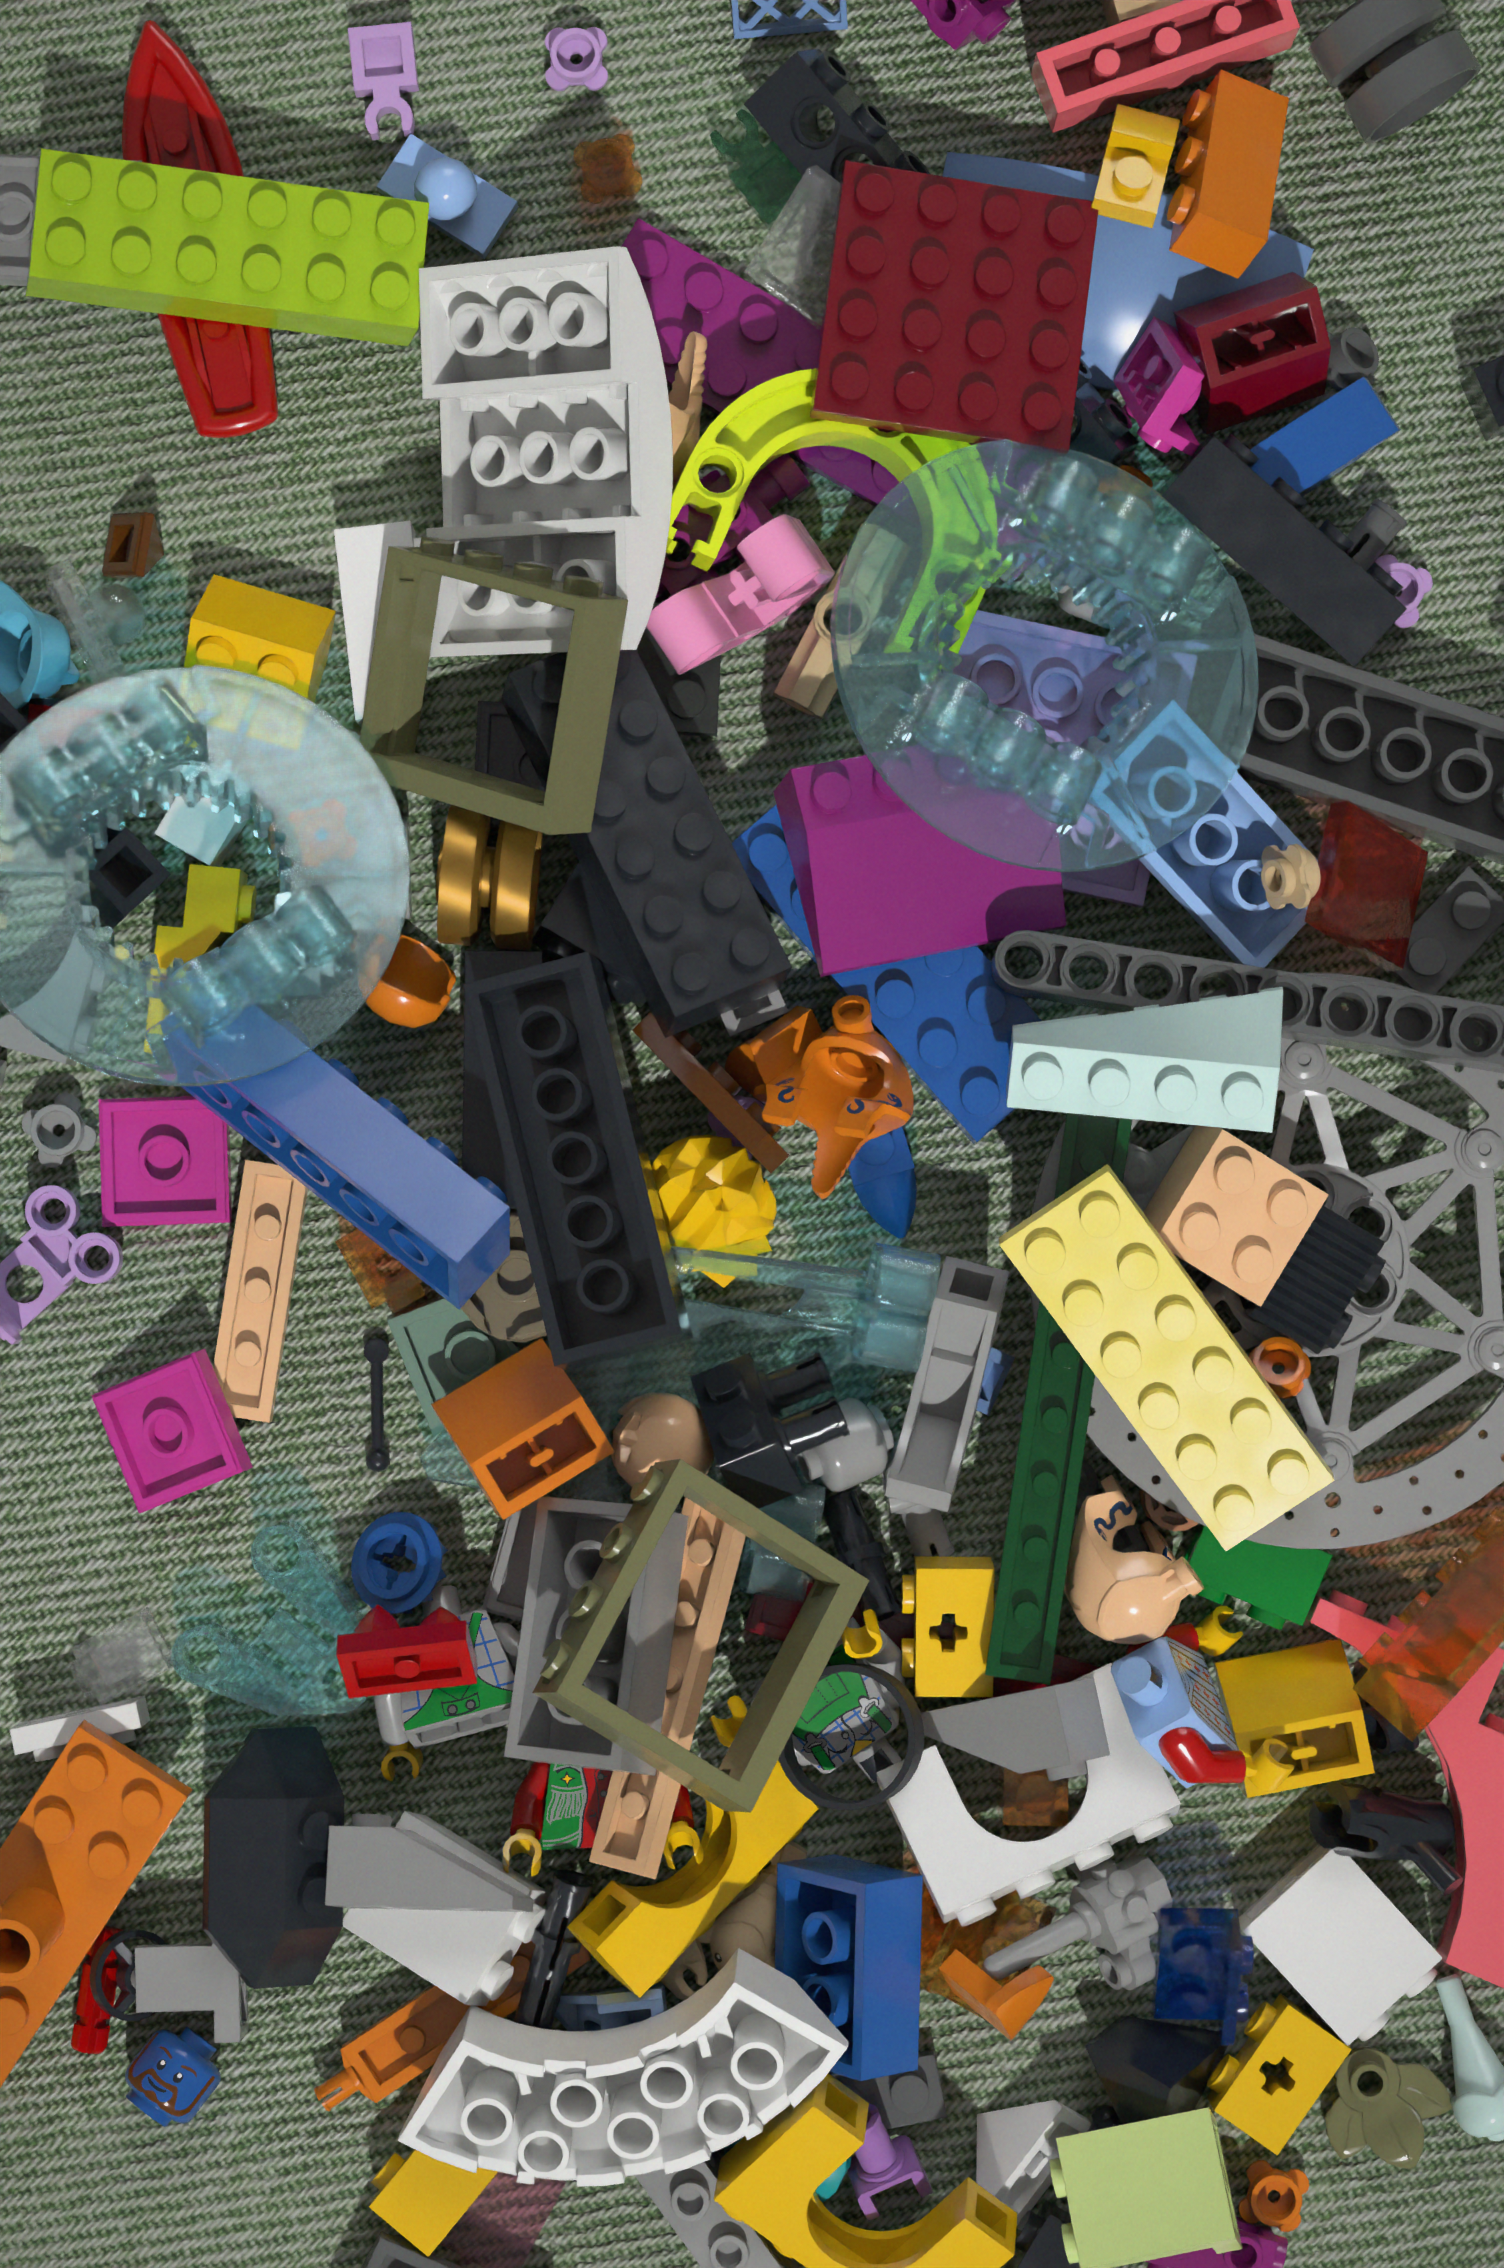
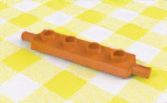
(414, 2036)

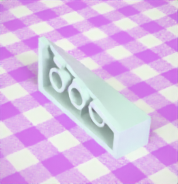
(1167, 1064)

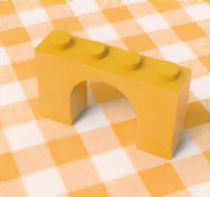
(774, 2182)

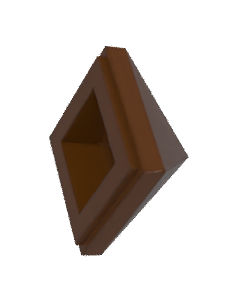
(132, 545)

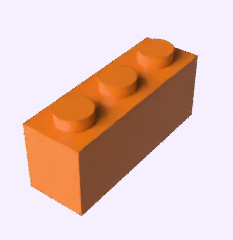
(1227, 173)

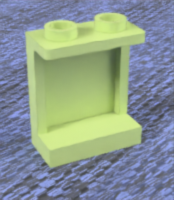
(1145, 2191)

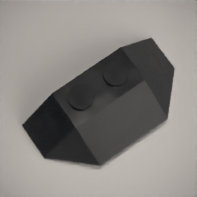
(270, 1857)

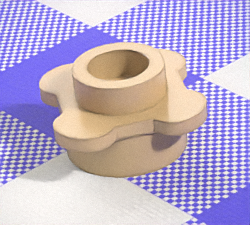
(1289, 876)

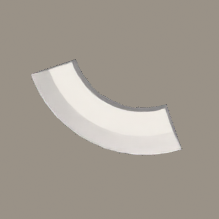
(628, 2093)

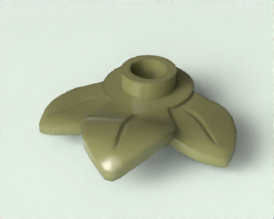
(1390, 2114)

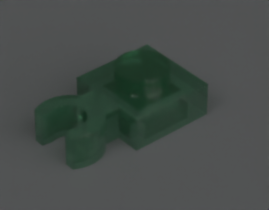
(764, 173)

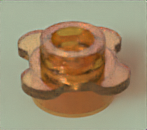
(594, 155)

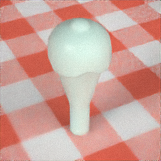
(1476, 2067)

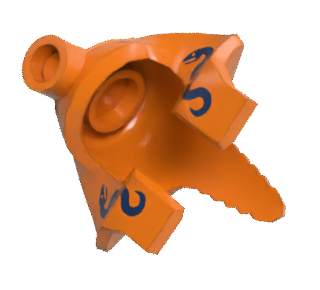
(842, 1088)

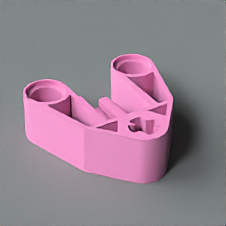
(778, 577)

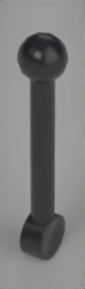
(377, 1352)

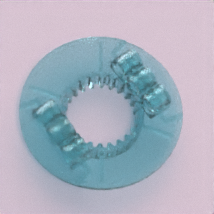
(992, 770)
(273, 982)

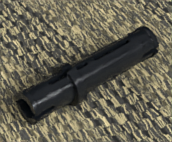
(553, 1949)

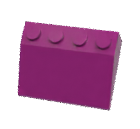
(888, 883)

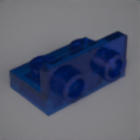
(1202, 1968)

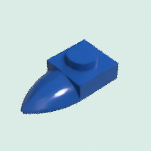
(886, 1181)

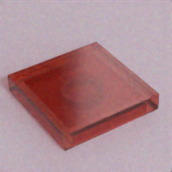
(1367, 886)

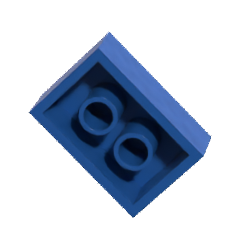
(856, 1951)

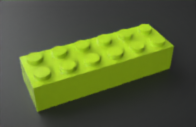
(226, 248)

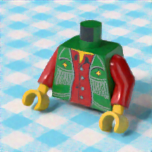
(566, 1810)

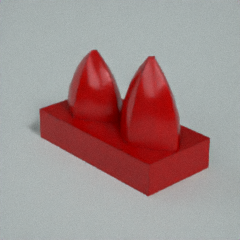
(393, 1659)

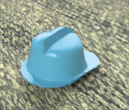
(32, 651)

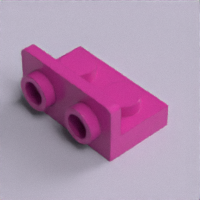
(1159, 386)

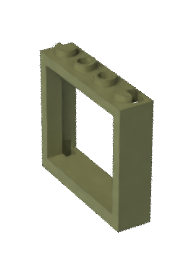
(401, 669)
(785, 1687)

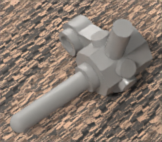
(1113, 1910)

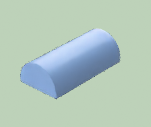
(1218, 875)

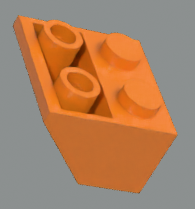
(522, 1428)

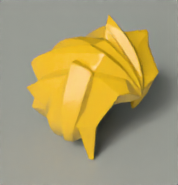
(714, 1198)

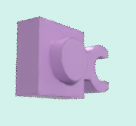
(384, 68)

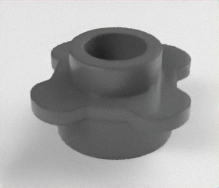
(1351, 358)

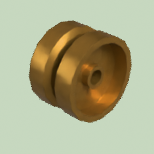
(483, 876)

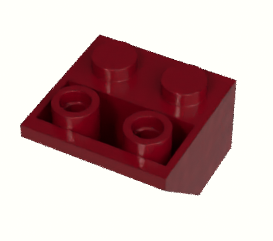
(1257, 350)

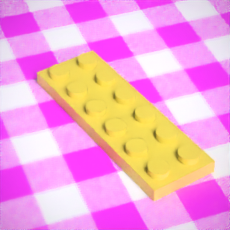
(1166, 1357)

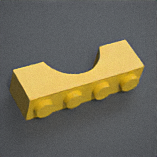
(646, 1928)

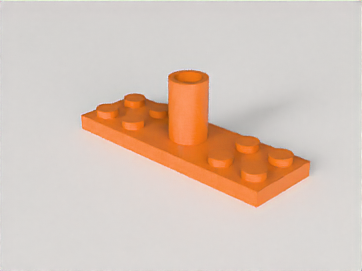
(71, 1869)

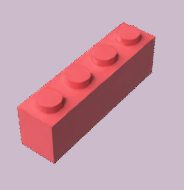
(1157, 55)

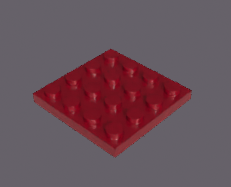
(954, 308)

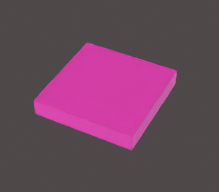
(163, 1162)
(172, 1431)

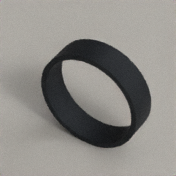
(914, 1750)

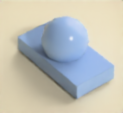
(458, 200)

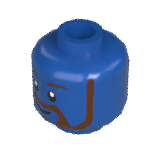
(172, 2076)

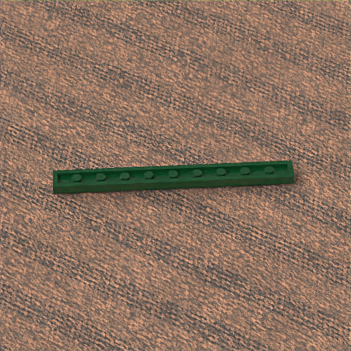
(1049, 1451)

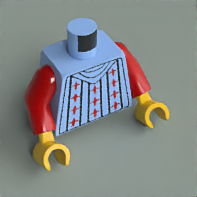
(1180, 1713)

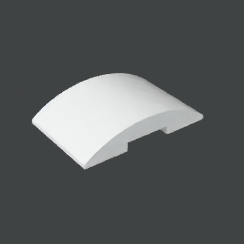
(547, 439)

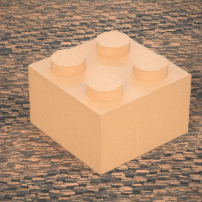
(1232, 1211)

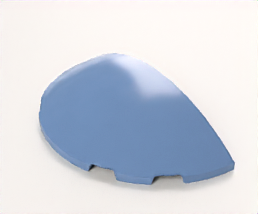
(1131, 263)

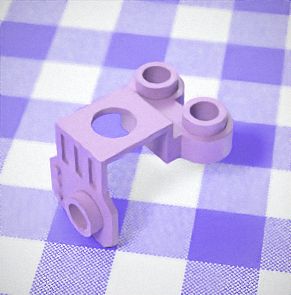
(56, 1255)

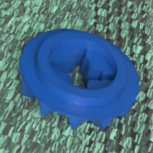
(390, 1537)

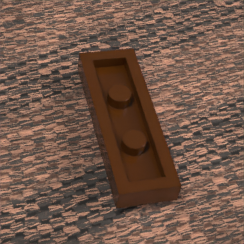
(715, 1090)

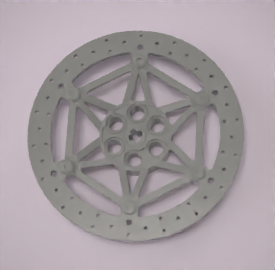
(1481, 1346)

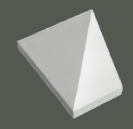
(1017, 2149)

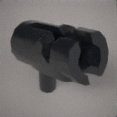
(1387, 1827)

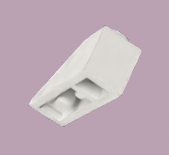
(361, 571)

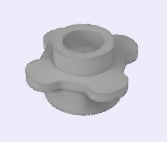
(41, 1128)

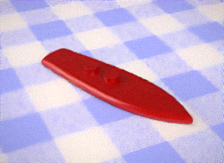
(177, 123)

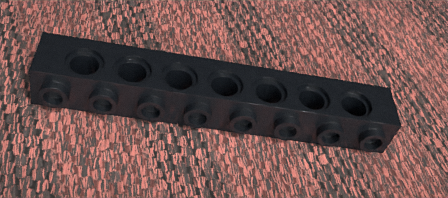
(788, 113)

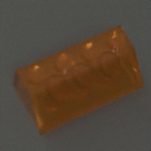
(1443, 1636)

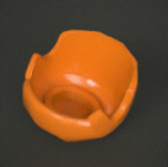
(413, 986)

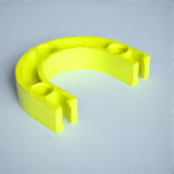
(772, 423)

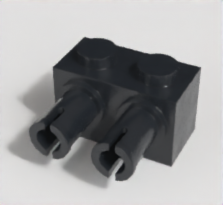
(746, 1429)

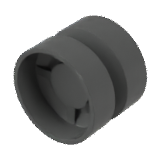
(1402, 71)

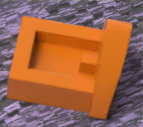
(773, 1050)
(1003, 2007)

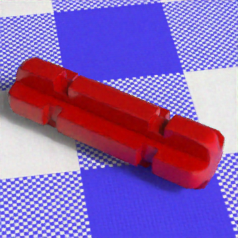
(91, 2031)

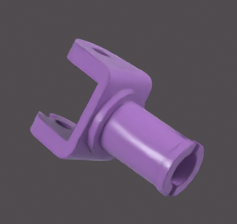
(883, 2164)

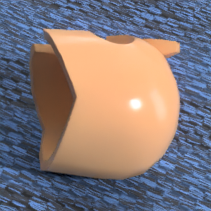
(658, 1430)

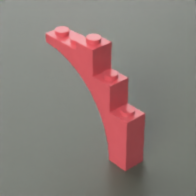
(1474, 1777)

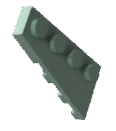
(444, 1350)

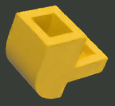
(1135, 165)

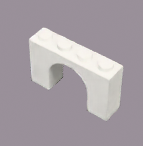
(972, 1867)

